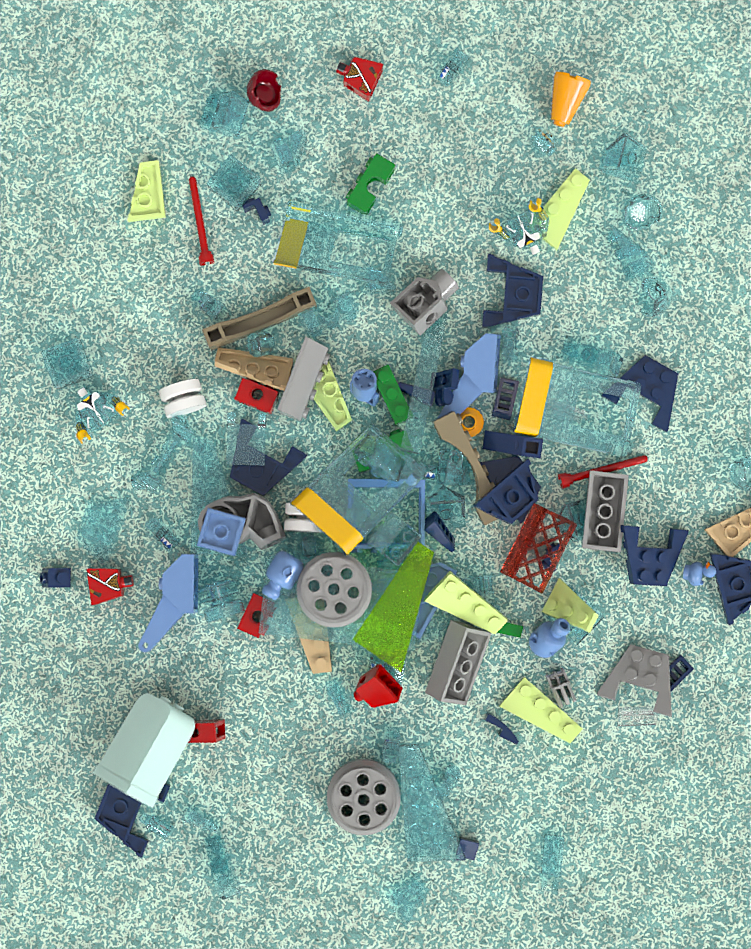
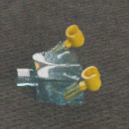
(525, 228)
(96, 412)

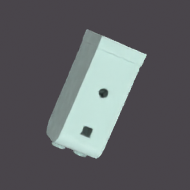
(146, 748)

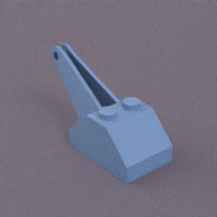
(479, 374)
(179, 597)

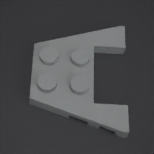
(643, 669)

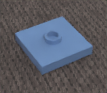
(221, 532)

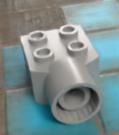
(425, 300)

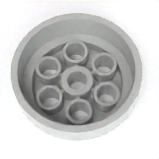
(329, 616)
(377, 774)

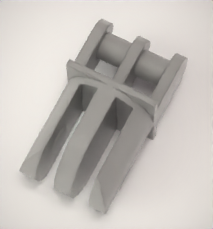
(560, 685)

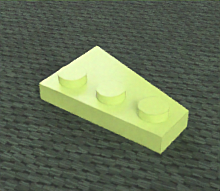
(568, 605)

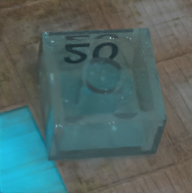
(234, 183)
(67, 363)

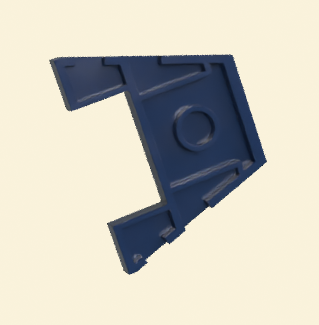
(521, 293)
(657, 386)
(264, 478)
(651, 564)
(118, 814)

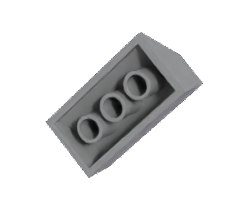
(303, 380)
(605, 511)
(458, 663)

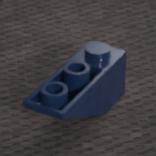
(513, 444)

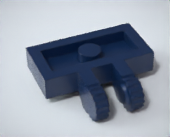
(443, 384)

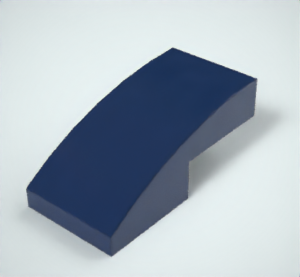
(504, 732)

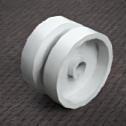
(182, 398)
(301, 524)

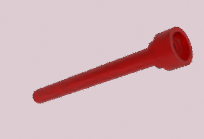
(205, 254)
(568, 479)

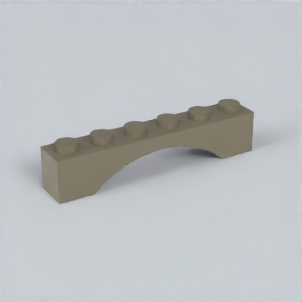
(276, 313)
(450, 430)

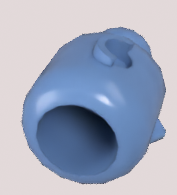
(282, 572)
(549, 637)

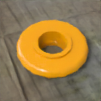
(478, 418)

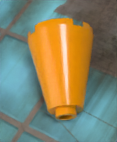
(567, 97)

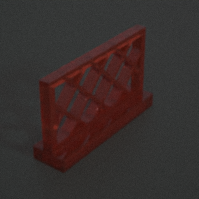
(523, 545)

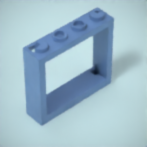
(381, 483)

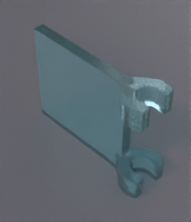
(246, 441)

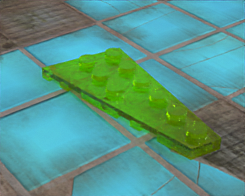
(393, 618)

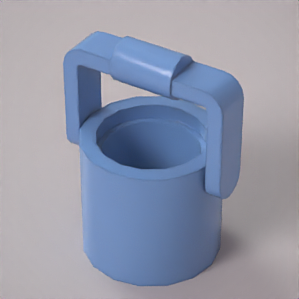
(364, 386)

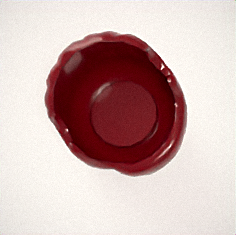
(264, 90)

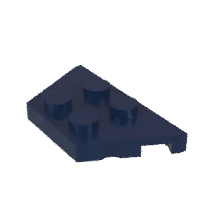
(501, 468)
(511, 495)
(733, 584)

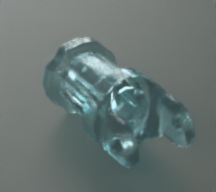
(152, 823)

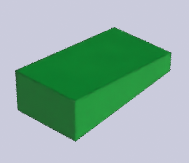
(511, 629)

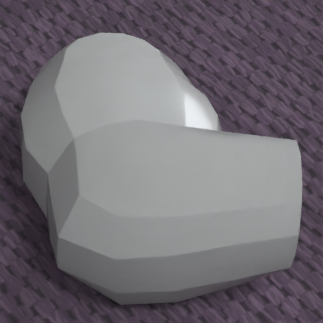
(261, 519)

